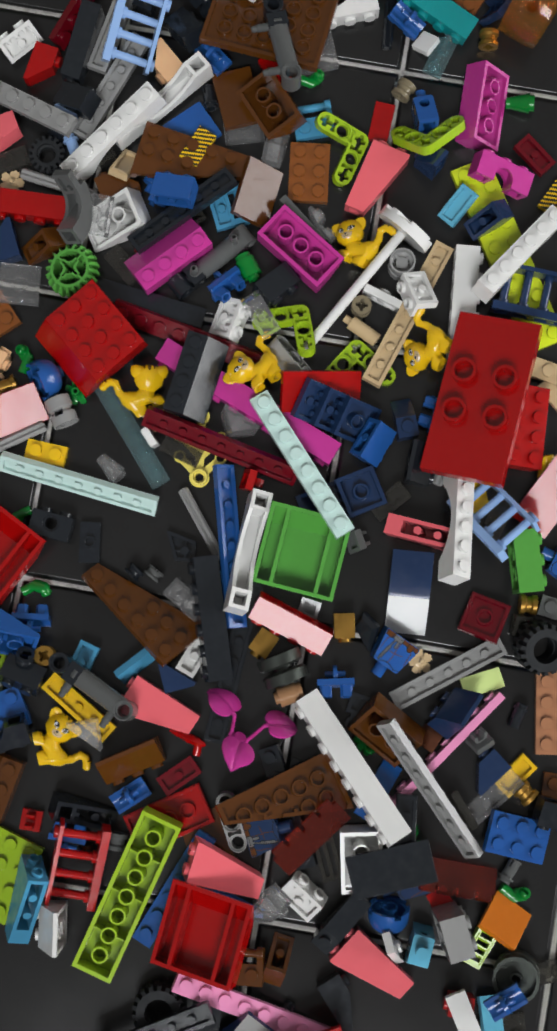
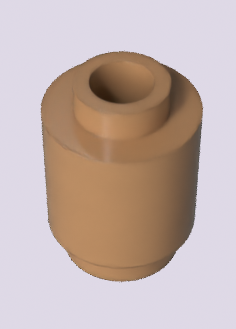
(288, 694)

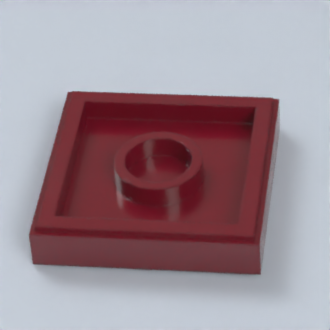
(484, 617)

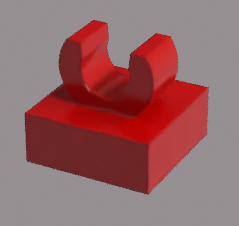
(249, 480)
(31, 819)

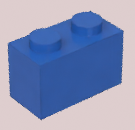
(174, 190)
(373, 442)

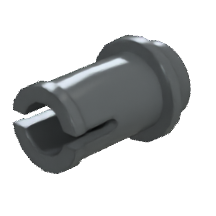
(509, 871)

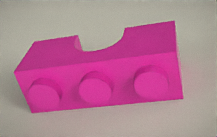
(515, 178)

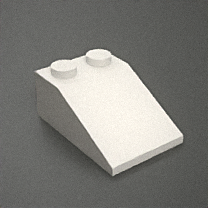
(127, 216)
(355, 840)
(52, 927)

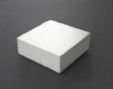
(425, 43)
(150, 438)

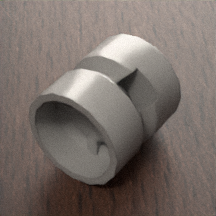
(401, 261)
(57, 405)

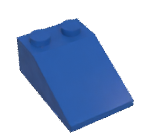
(15, 635)

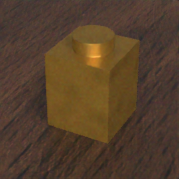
(344, 626)
(263, 644)

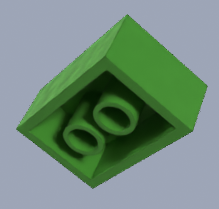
(526, 563)

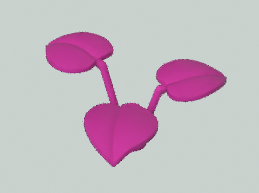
(235, 746)

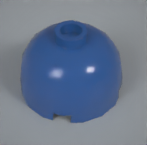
(46, 377)
(388, 914)

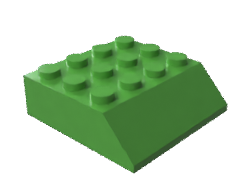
(299, 553)

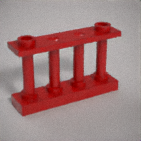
(93, 876)

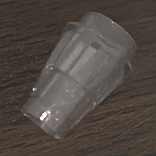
(111, 469)

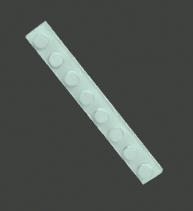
(301, 464)
(78, 483)

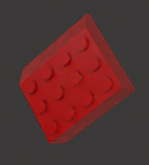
(89, 338)
(530, 438)
(18, 551)
(203, 935)

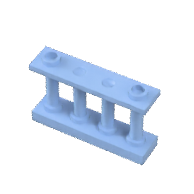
(115, 31)
(485, 533)

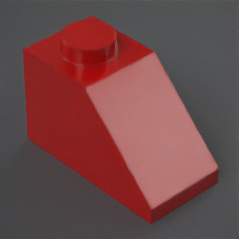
(42, 63)

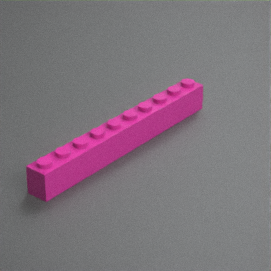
(315, 442)

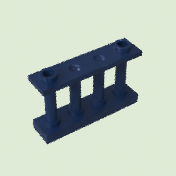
(522, 310)

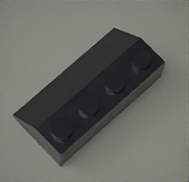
(196, 377)

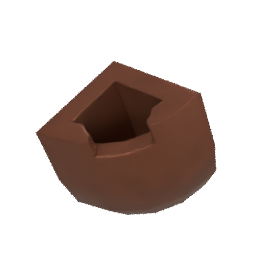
(431, 738)

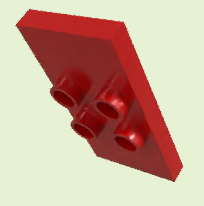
(481, 399)

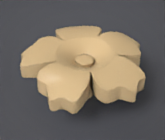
(12, 181)
(419, 663)

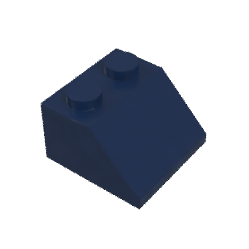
(454, 711)

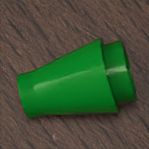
(521, 103)

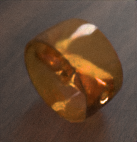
(527, 20)

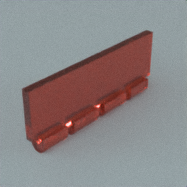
(316, 833)
(465, 877)

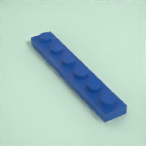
(149, 927)

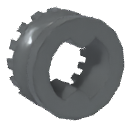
(152, 573)

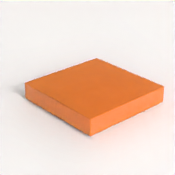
(504, 921)

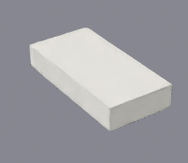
(462, 1011)

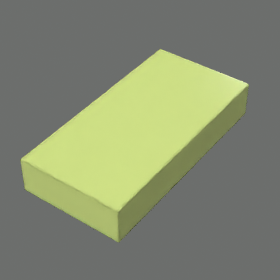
(483, 681)

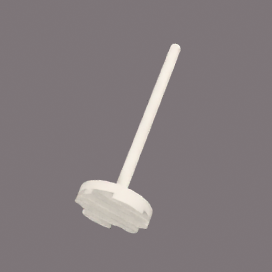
(406, 231)

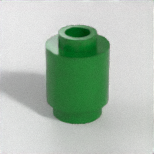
(248, 267)

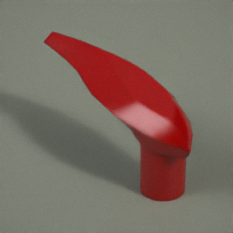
(191, 739)

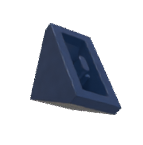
(174, 680)

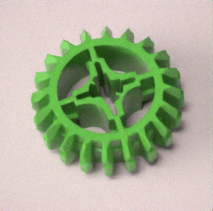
(63, 281)

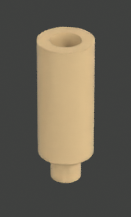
(362, 330)

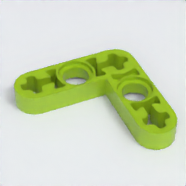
(349, 141)
(428, 143)
(297, 323)
(353, 359)

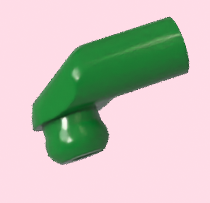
(313, 80)
(25, 356)
(23, 513)
(37, 586)
(515, 895)

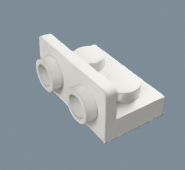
(19, 41)
(416, 292)
(229, 320)
(305, 895)

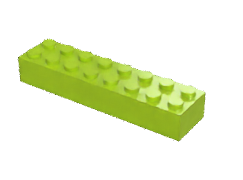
(127, 894)

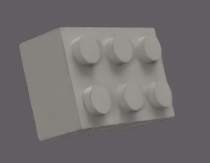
(453, 932)

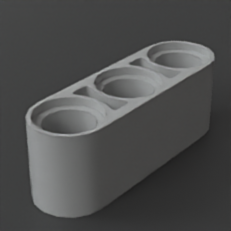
(286, 355)
(232, 831)

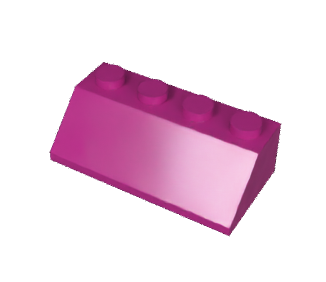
(483, 106)
(300, 247)
(169, 256)

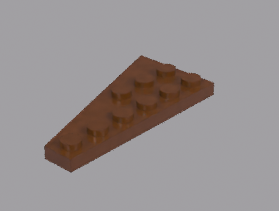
(161, 150)
(153, 622)
(287, 794)

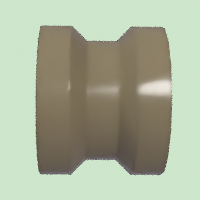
(403, 90)
(361, 311)

